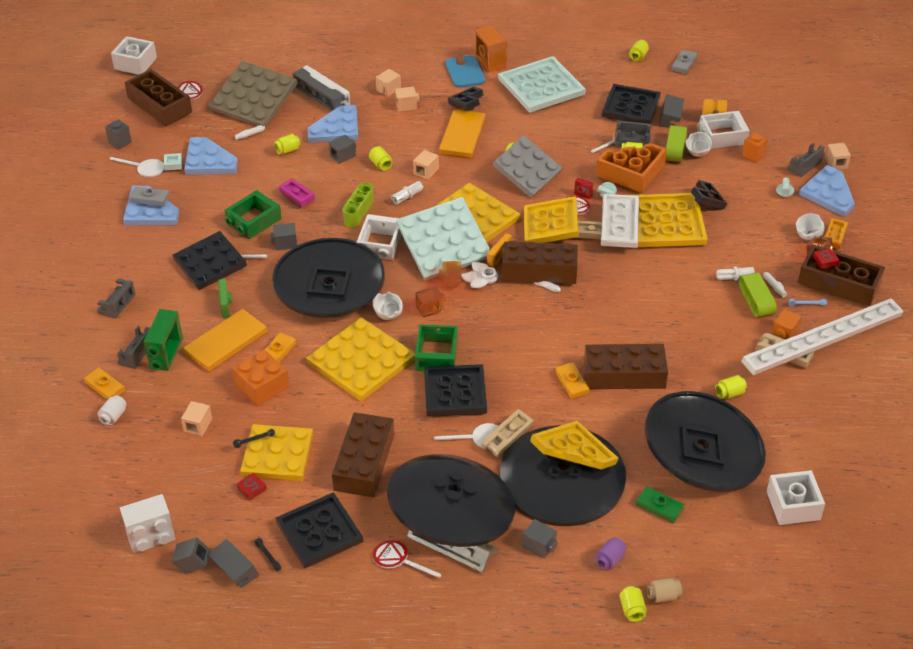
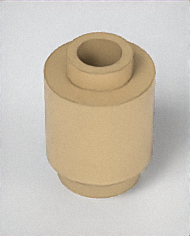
(664, 590)

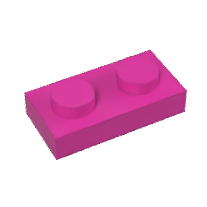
(296, 192)

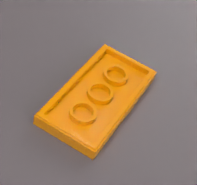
(462, 133)
(225, 340)

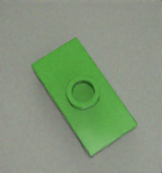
(225, 298)

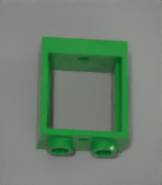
(270, 214)
(430, 333)
(163, 339)

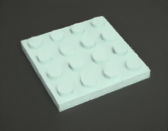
(541, 84)
(442, 235)

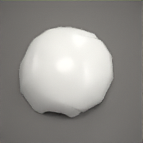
(698, 144)
(810, 226)
(387, 306)

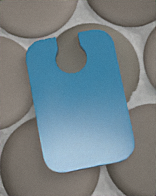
(467, 74)

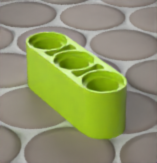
(676, 143)
(358, 204)
(757, 295)

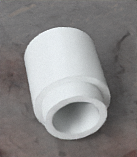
(112, 410)

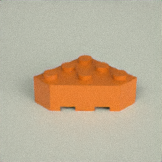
(632, 166)

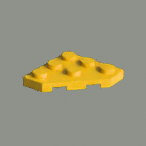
(574, 444)

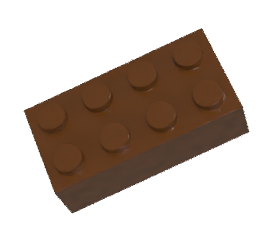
(158, 97)
(540, 262)
(850, 279)
(625, 366)
(363, 454)

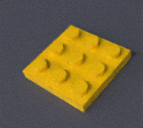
(551, 220)
(278, 456)

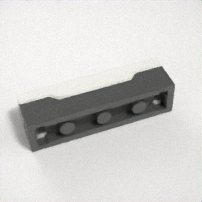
(321, 88)

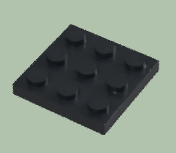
(631, 104)
(209, 260)
(455, 390)
(319, 530)

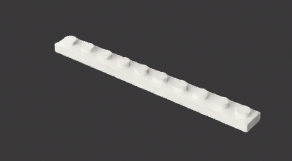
(821, 336)

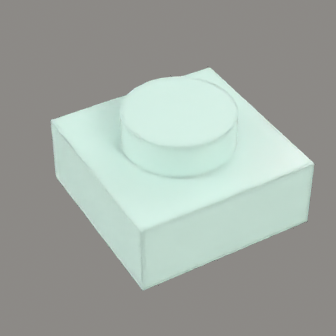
(172, 161)

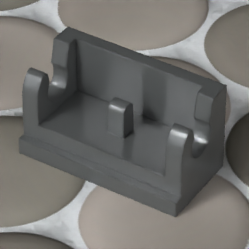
(671, 110)
(632, 132)
(807, 161)
(118, 300)
(135, 351)
(233, 563)

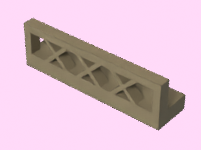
(474, 556)

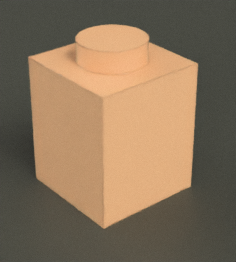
(388, 82)
(406, 98)
(838, 156)
(425, 164)
(196, 418)

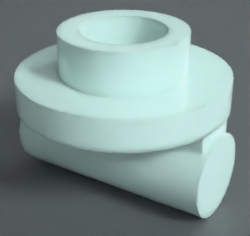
(607, 188)
(785, 188)

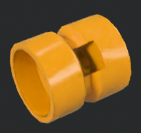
(713, 107)

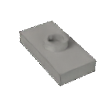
(684, 62)
(149, 196)

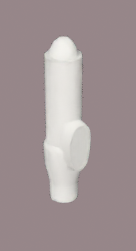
(249, 132)
(548, 285)
(777, 286)

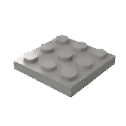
(527, 166)

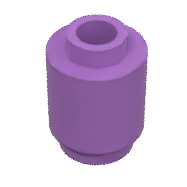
(610, 553)

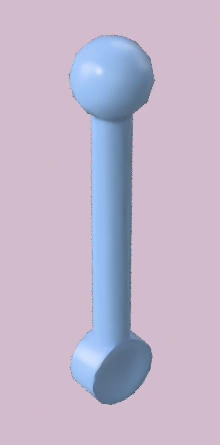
(791, 302)

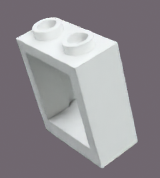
(724, 120)
(374, 224)

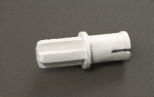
(407, 192)
(727, 274)

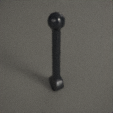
(237, 443)
(259, 542)

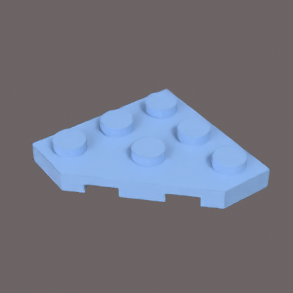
(334, 125)
(208, 158)
(829, 191)
(150, 214)

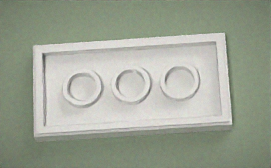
(620, 220)

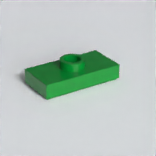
(660, 504)

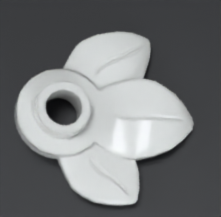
(480, 275)

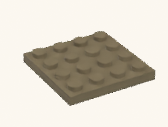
(253, 94)

